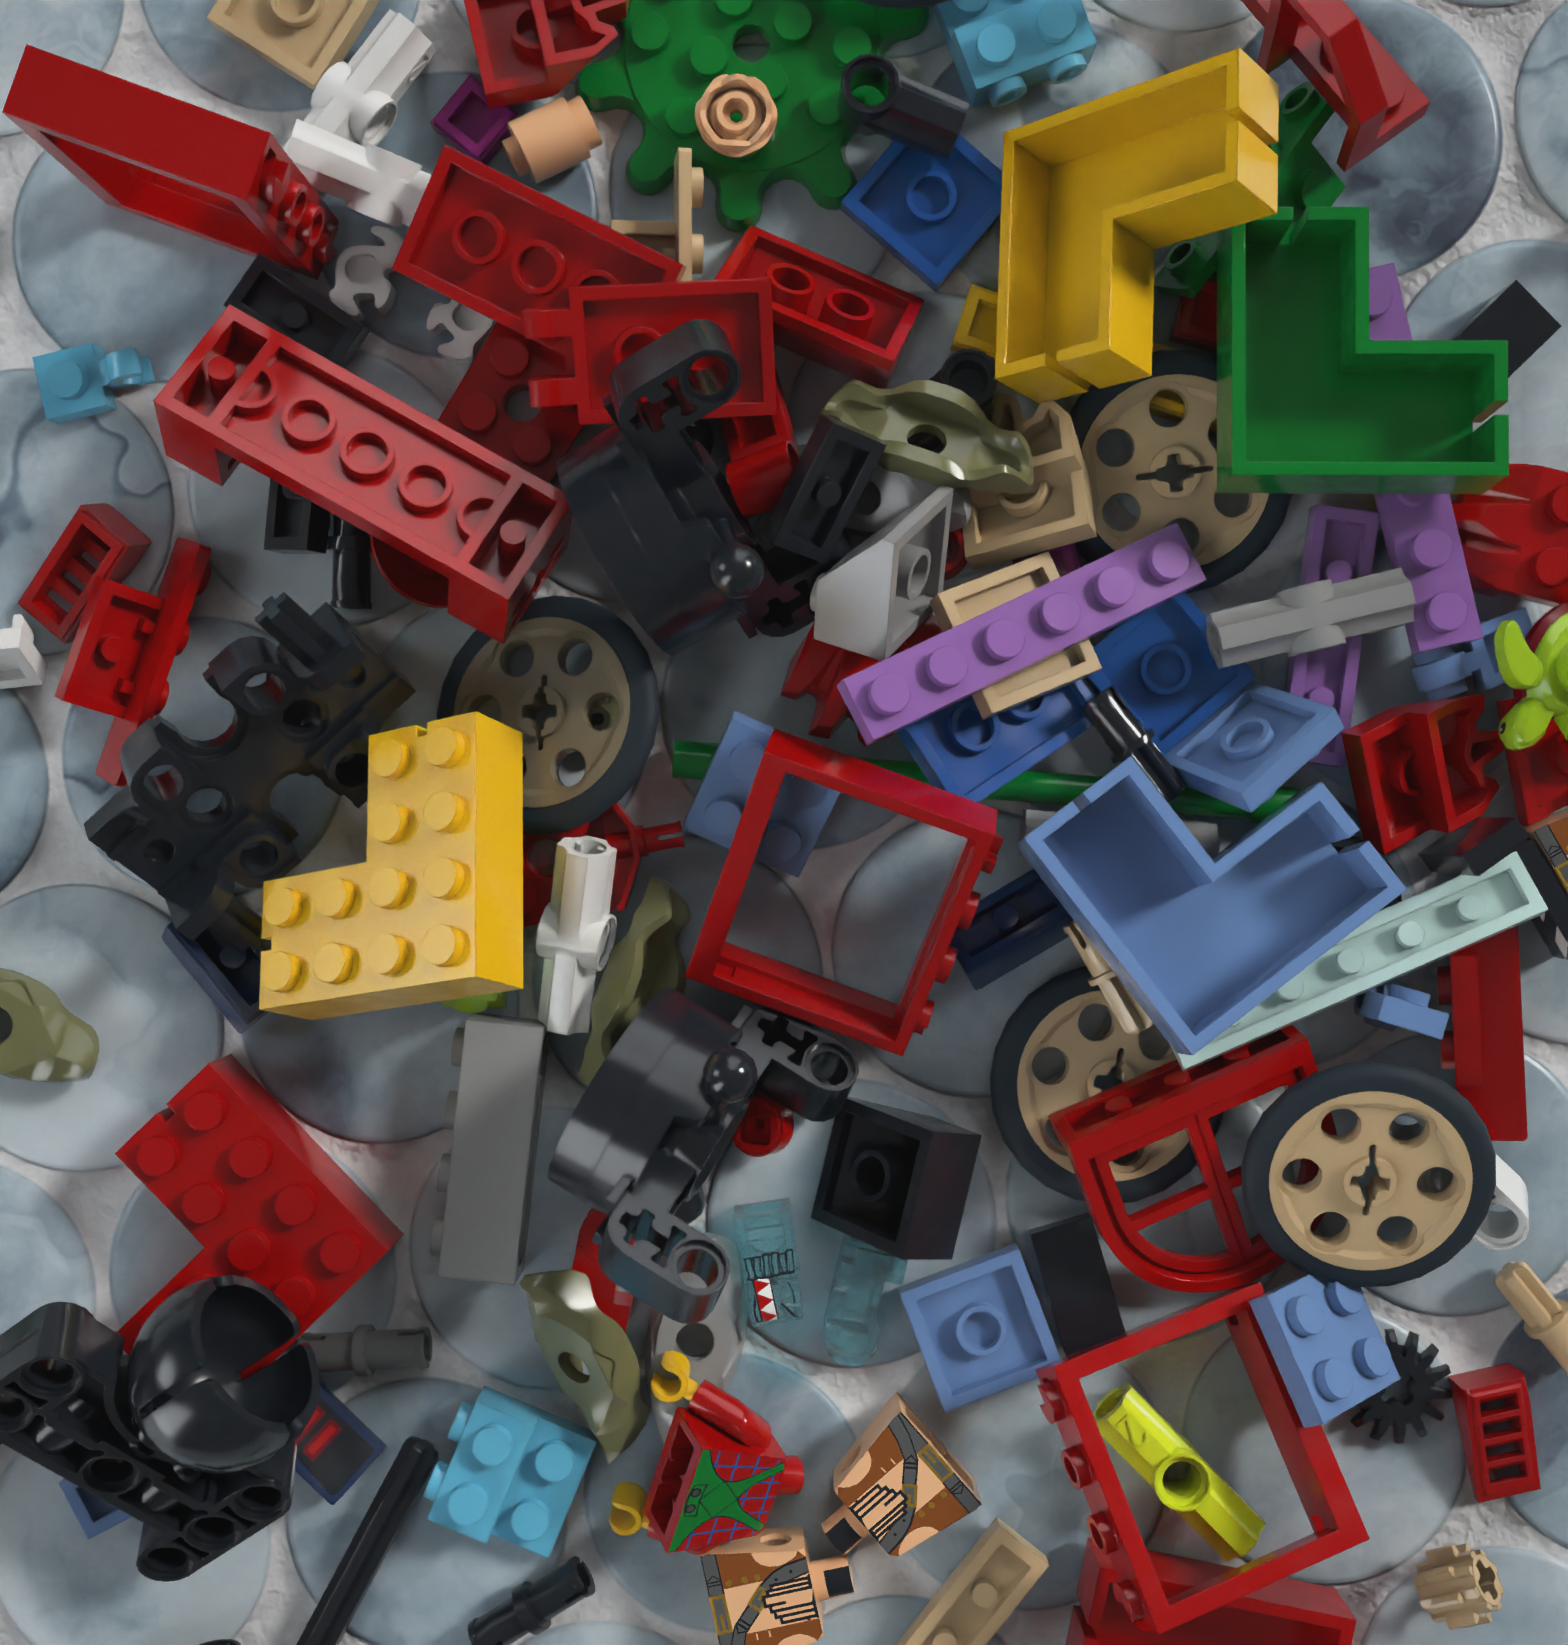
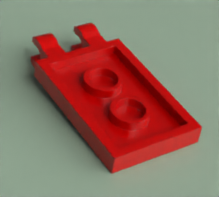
(620, 319)

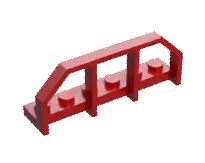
(1344, 67)

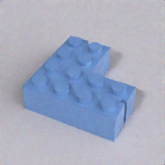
(1196, 932)

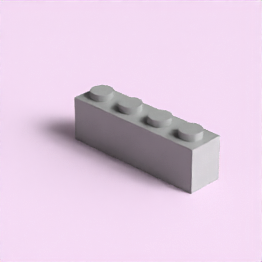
(492, 1148)

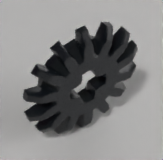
(1420, 1386)

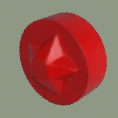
(764, 1128)

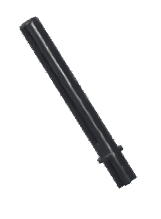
(371, 1543)

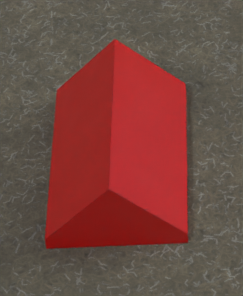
(828, 307)

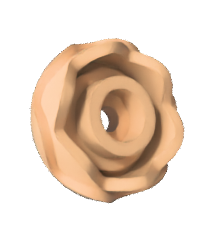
(736, 95)

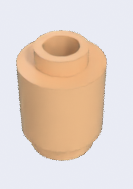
(551, 138)

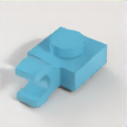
(83, 379)

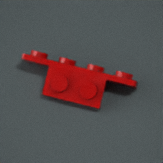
(129, 646)
(1487, 1032)

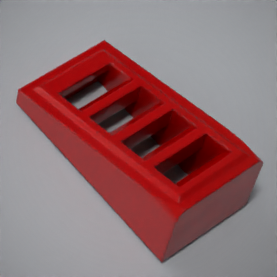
(104, 536)
(1483, 1386)

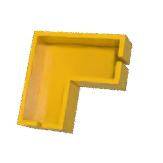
(1096, 198)
(439, 887)

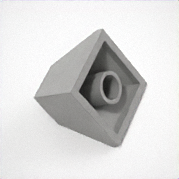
(886, 582)

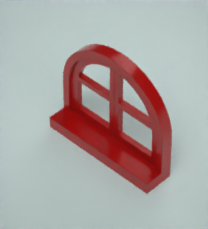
(1160, 1106)

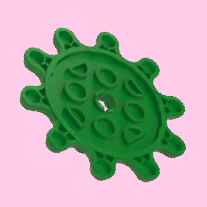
(680, 46)

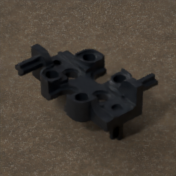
(200, 855)

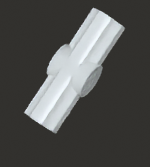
(362, 96)
(363, 176)
(576, 933)

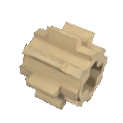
(1458, 1586)

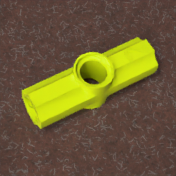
(1201, 1495)

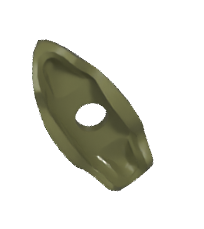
(974, 449)
(637, 970)
(45, 1037)
(575, 1330)

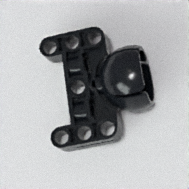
(215, 1450)

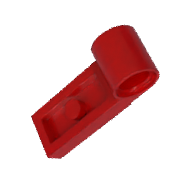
(761, 457)

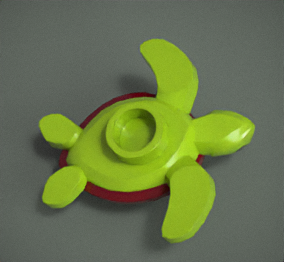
(1537, 673)

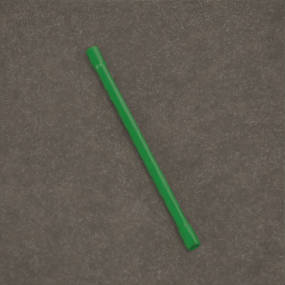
(693, 759)

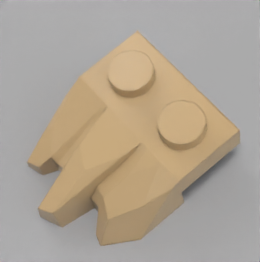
(1056, 507)

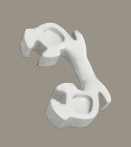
(364, 274)

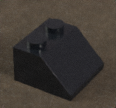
(896, 1179)

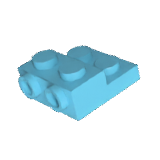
(1015, 44)
(509, 1472)

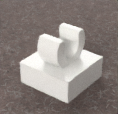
(19, 658)

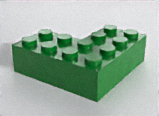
(1320, 403)

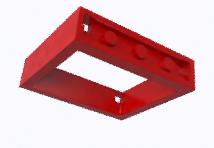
(173, 161)
(811, 995)
(1112, 1524)

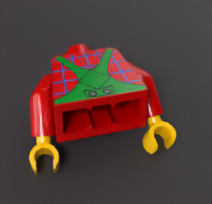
(712, 1473)

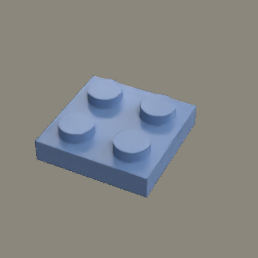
(1253, 745)
(723, 792)
(979, 1327)
(1324, 1346)

